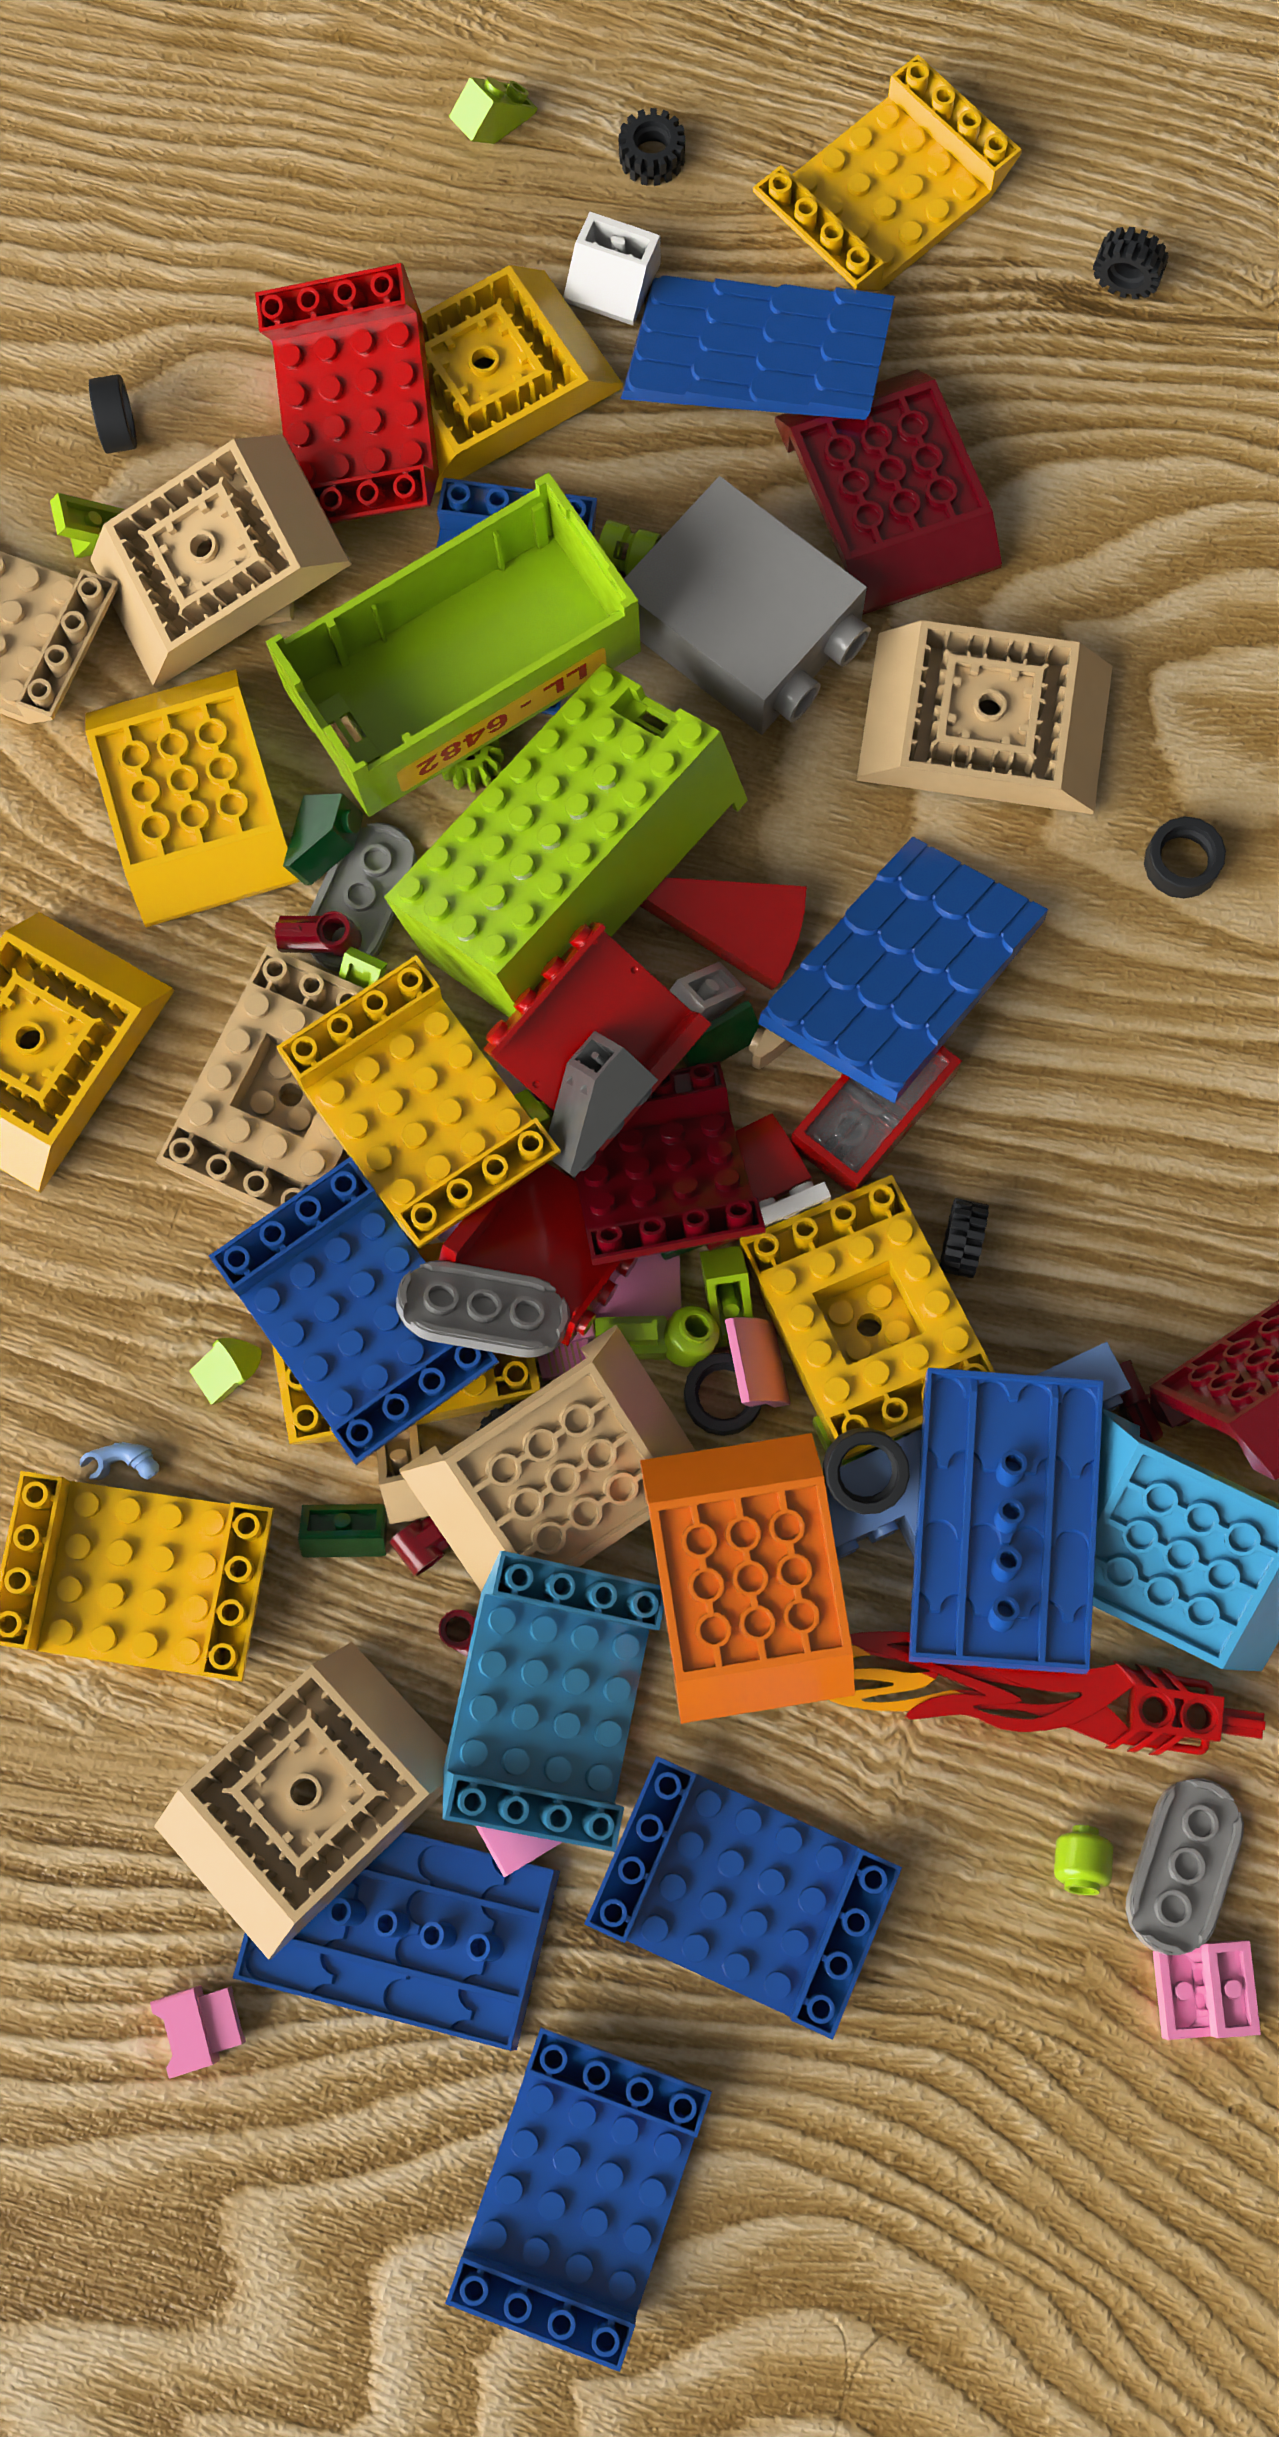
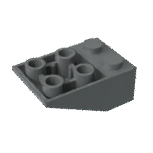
(594, 1099)

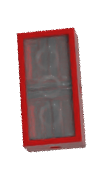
(858, 1129)

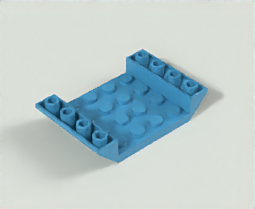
(1185, 1552)
(548, 1701)

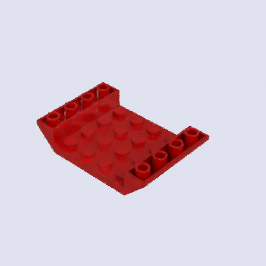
(355, 390)

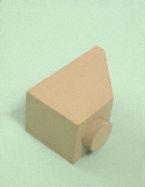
(397, 1495)

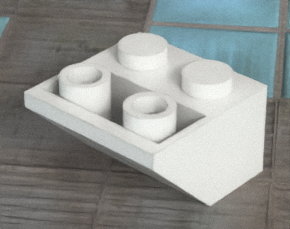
(612, 268)

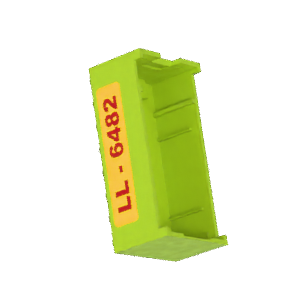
(460, 646)

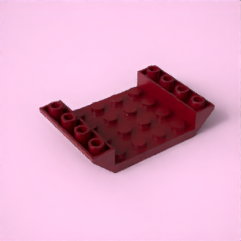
(897, 492)
(670, 1174)
(1231, 1390)

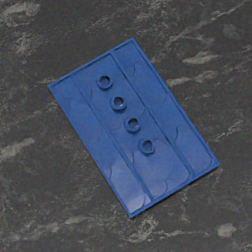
(759, 347)
(902, 968)
(1006, 1521)
(423, 1942)

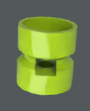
(614, 538)

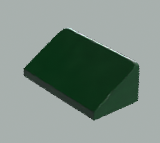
(724, 1036)
(343, 1530)

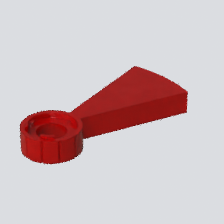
(738, 921)

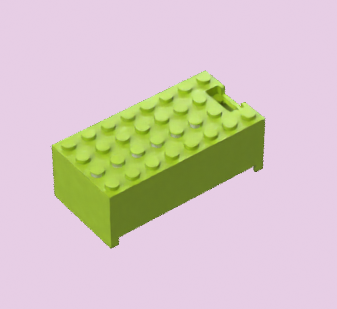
(566, 837)

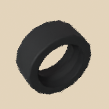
(112, 413)
(1197, 831)
(700, 1417)
(869, 1504)

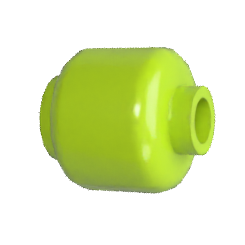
(690, 1335)
(1083, 1860)

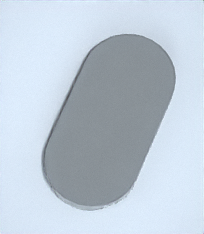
(359, 885)
(482, 1309)
(1184, 1867)

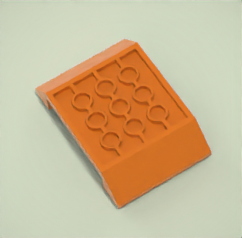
(749, 1578)

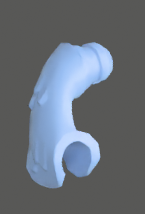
(132, 1454)

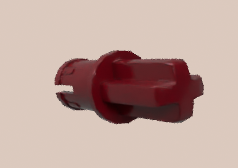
(1138, 1407)

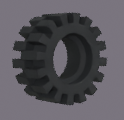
(652, 128)
(1130, 263)
(964, 1238)

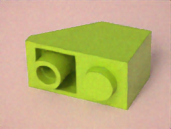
(491, 109)

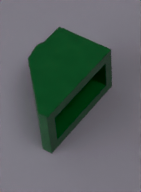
(322, 835)

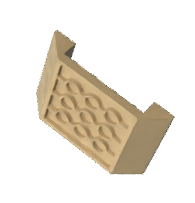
(45, 634)
(555, 1470)

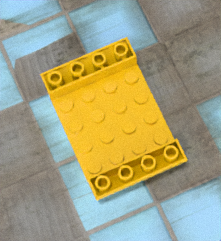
(894, 179)
(188, 798)
(416, 1102)
(132, 1576)

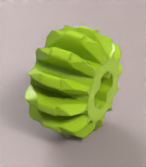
(477, 770)

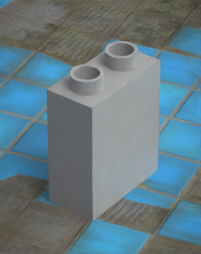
(747, 607)

